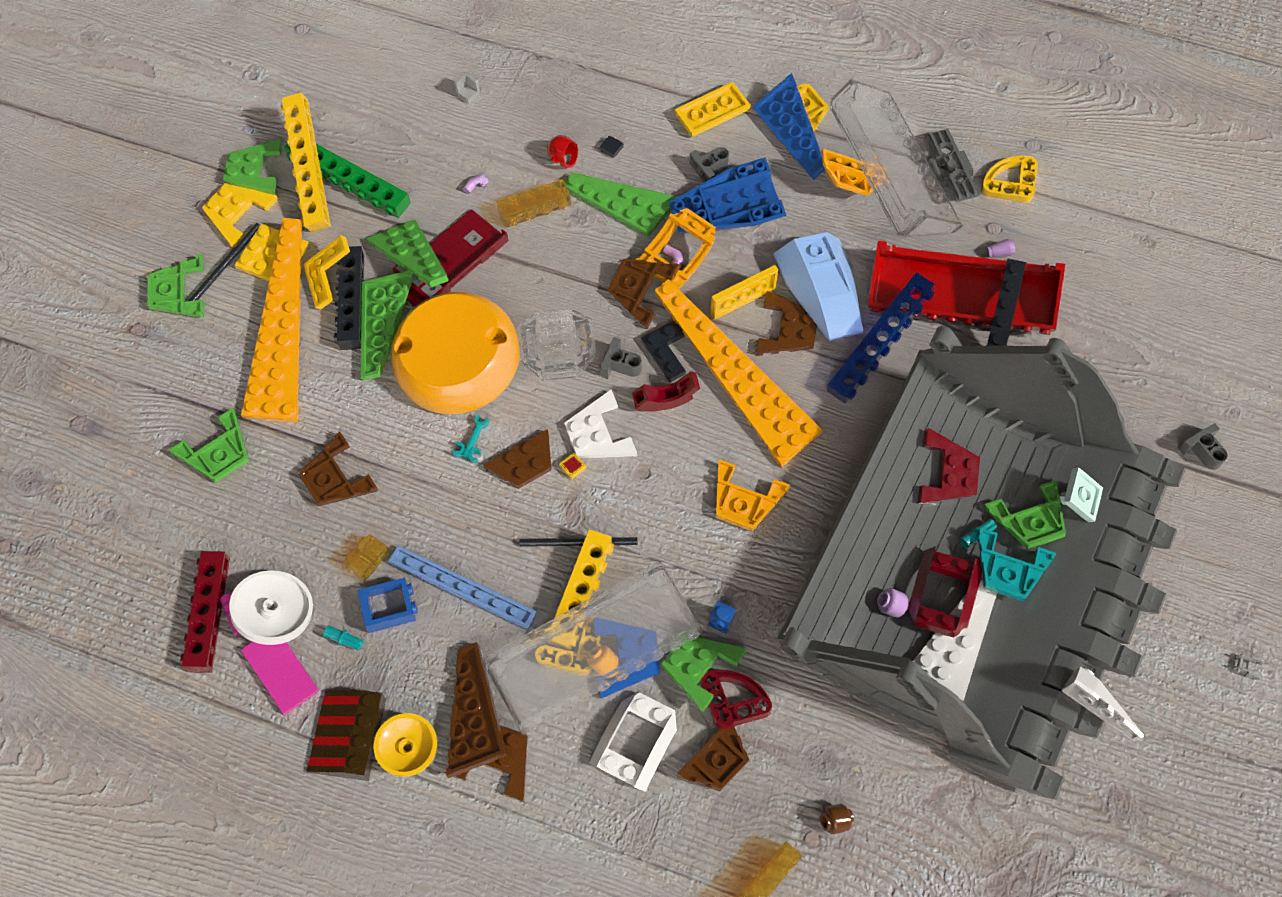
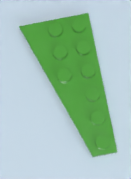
(628, 204)
(410, 249)
(381, 311)

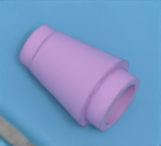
(1001, 249)

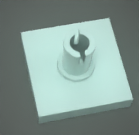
(1082, 495)

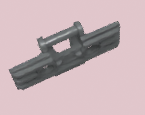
(956, 163)

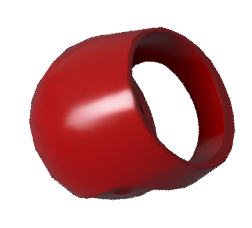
(561, 146)

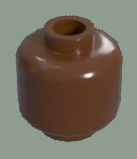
(836, 819)

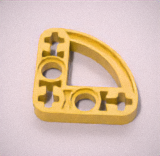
(1021, 186)

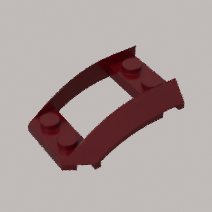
(949, 566)

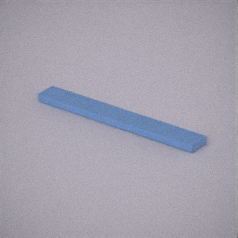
(462, 587)

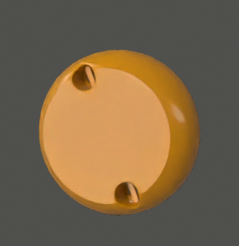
(455, 352)

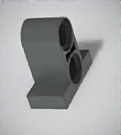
(710, 163)
(623, 365)
(1206, 452)

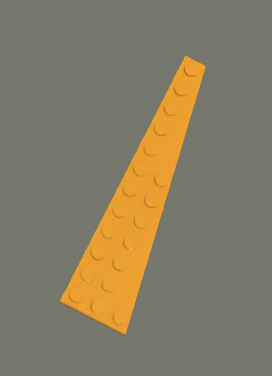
(275, 363)

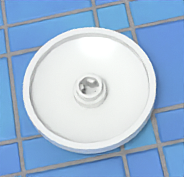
(270, 607)

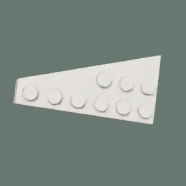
(953, 659)

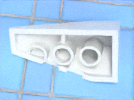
(1094, 696)

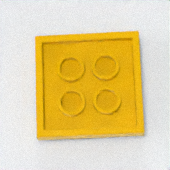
(260, 253)

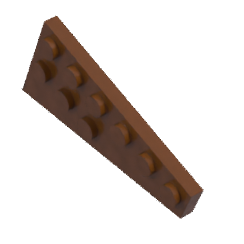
(474, 720)

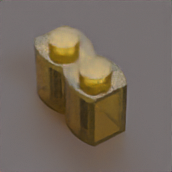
(366, 557)

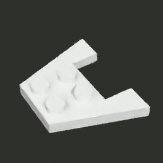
(590, 435)

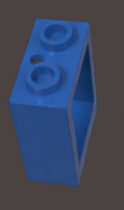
(392, 620)

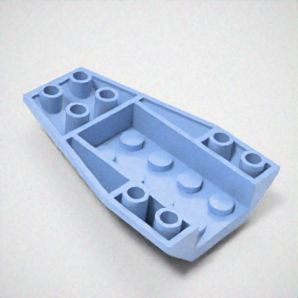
(822, 282)

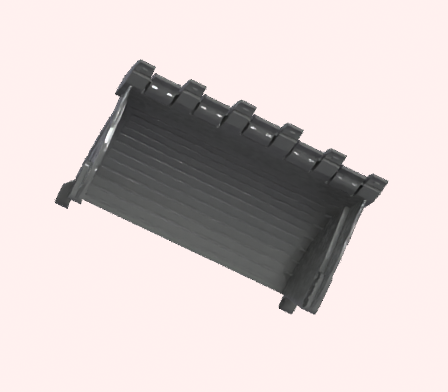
(1030, 422)

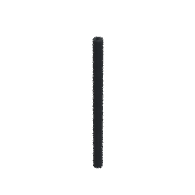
(223, 265)
(572, 542)

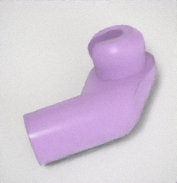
(479, 179)
(675, 254)

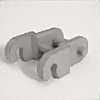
(1247, 672)

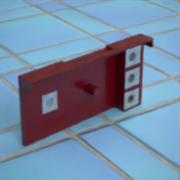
(458, 254)

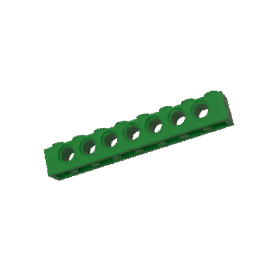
(360, 182)

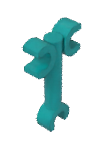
(468, 450)

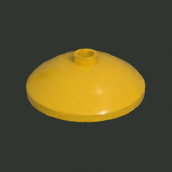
(396, 735)

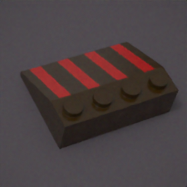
(346, 734)

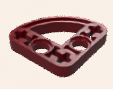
(730, 711)

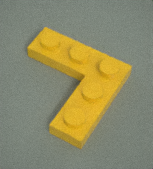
(316, 268)

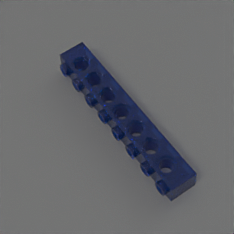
(917, 285)

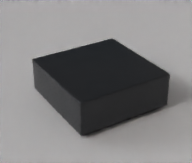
(611, 146)

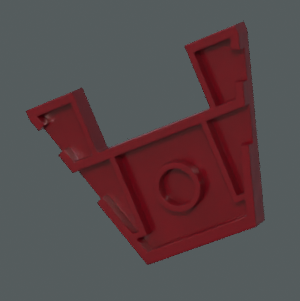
(957, 472)

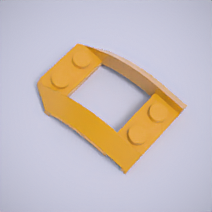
(692, 224)

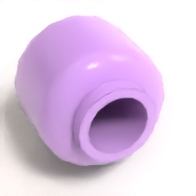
(892, 602)

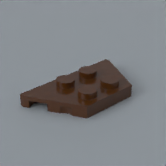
(524, 461)
(716, 761)

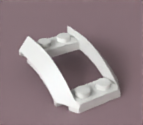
(619, 765)

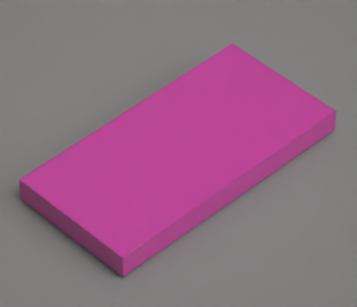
(281, 674)

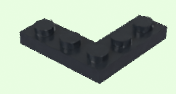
(658, 346)

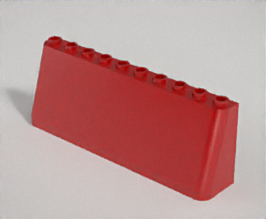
(967, 287)

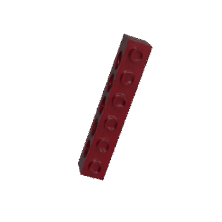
(203, 661)

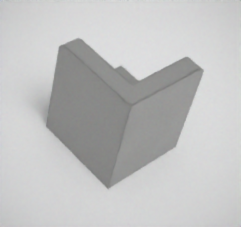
(467, 87)

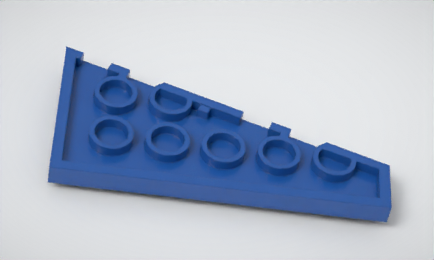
(788, 119)

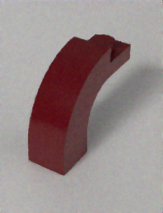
(666, 397)

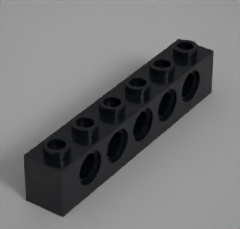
(350, 338)

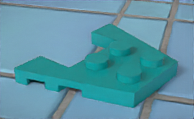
(1007, 574)

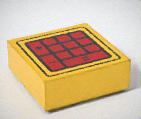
(572, 466)

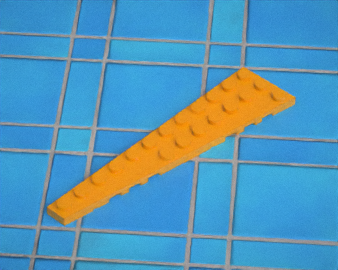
(767, 408)

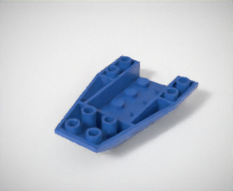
(734, 198)

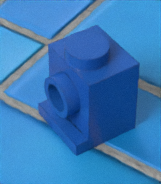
(722, 617)

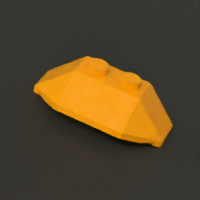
(845, 172)

